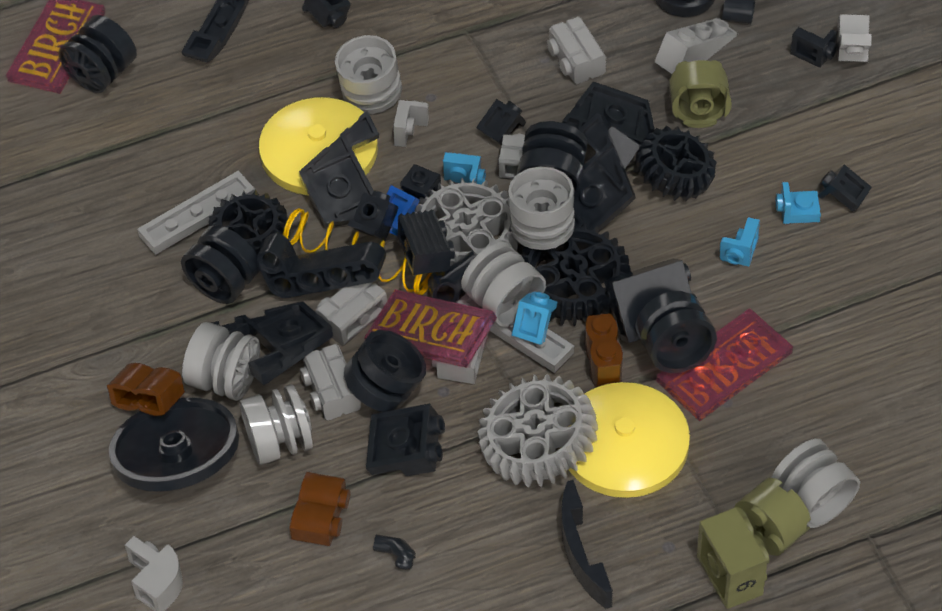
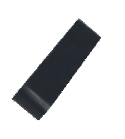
(317, 271)

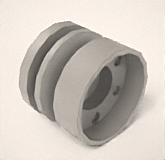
(369, 73)
(541, 208)
(500, 280)
(220, 360)
(276, 424)
(818, 480)

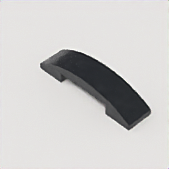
(215, 31)
(591, 577)

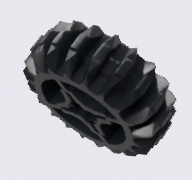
(676, 163)
(251, 217)

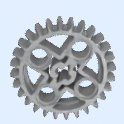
(471, 215)
(537, 430)

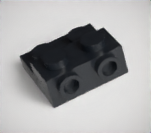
(405, 441)

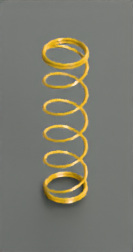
(303, 219)

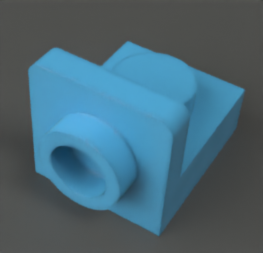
(463, 166)
(797, 206)
(742, 248)
(533, 317)

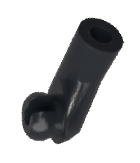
(397, 547)

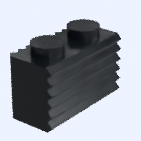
(425, 242)

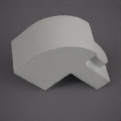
(853, 38)
(160, 574)

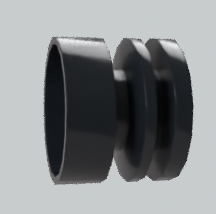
(97, 53)
(556, 147)

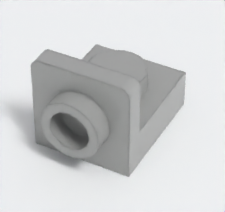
(407, 116)

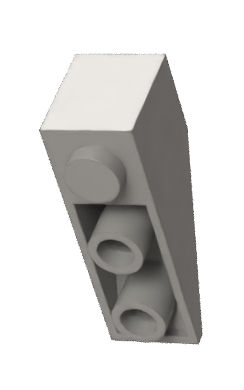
(693, 43)

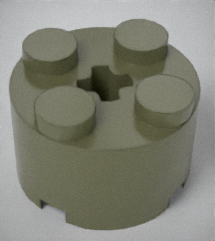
(700, 93)
(775, 515)

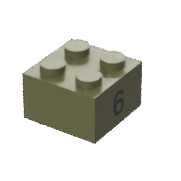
(732, 557)

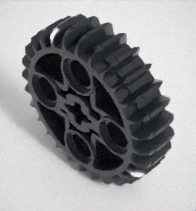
(583, 266)

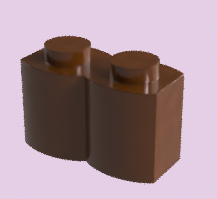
(603, 349)
(146, 389)
(319, 508)

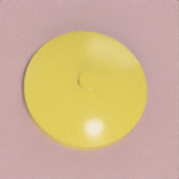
(302, 132)
(638, 441)

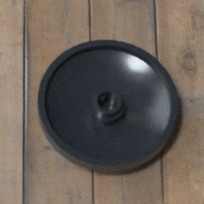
(176, 447)

